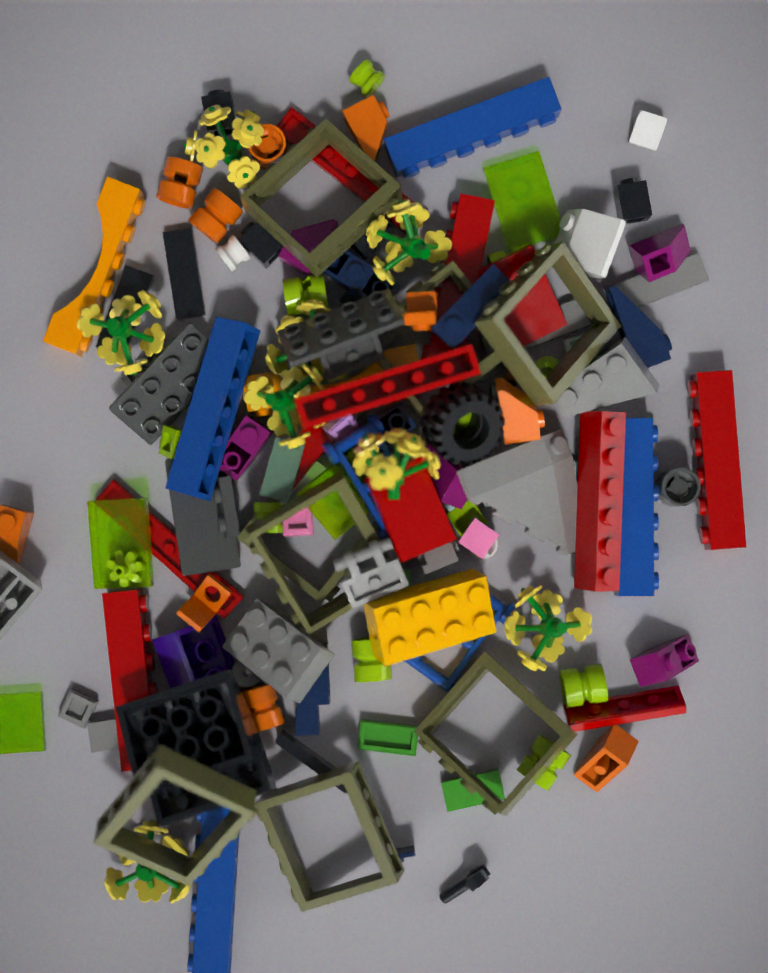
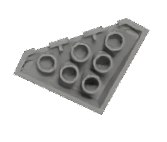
(530, 486)

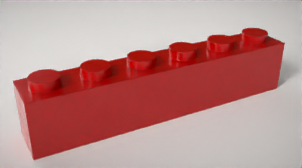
(468, 248)
(386, 387)
(718, 460)
(599, 501)
(128, 653)

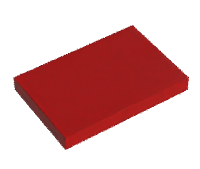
(538, 310)
(415, 520)

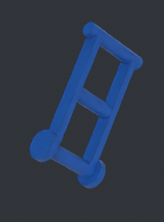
(335, 455)
(502, 612)

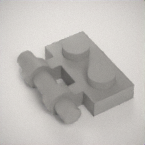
(374, 581)

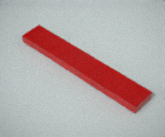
(329, 160)
(165, 549)

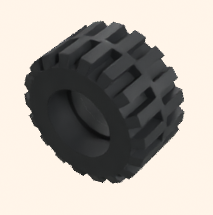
(477, 437)

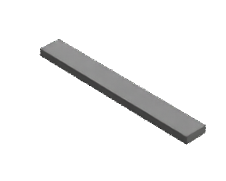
(635, 289)

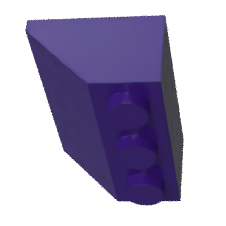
(193, 654)

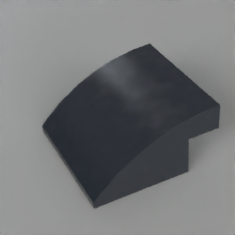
(204, 723)

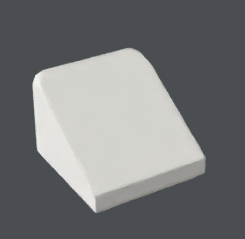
(647, 130)

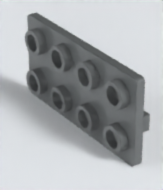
(344, 336)
(162, 386)
(206, 529)

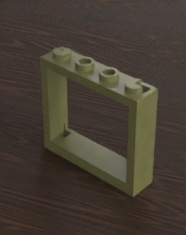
(353, 227)
(440, 274)
(491, 324)
(330, 589)
(336, 606)
(451, 762)
(194, 777)
(369, 818)

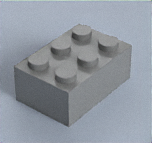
(278, 651)

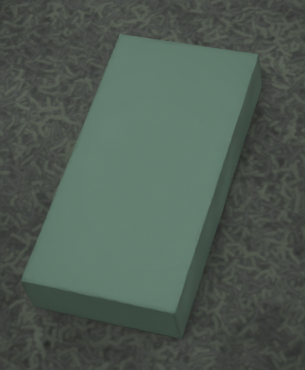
(281, 471)

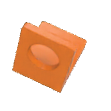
(200, 607)

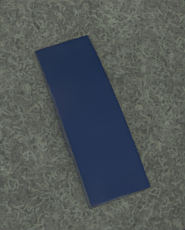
(307, 712)

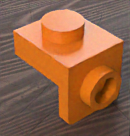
(421, 310)

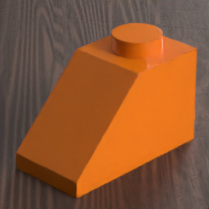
(367, 124)
(520, 414)
(14, 530)
(606, 758)

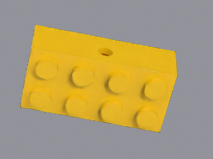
(430, 617)

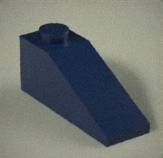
(461, 316)
(639, 330)

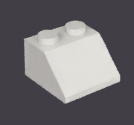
(591, 239)

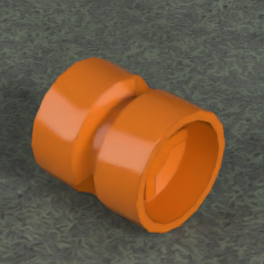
(271, 148)
(176, 192)
(217, 213)
(262, 706)

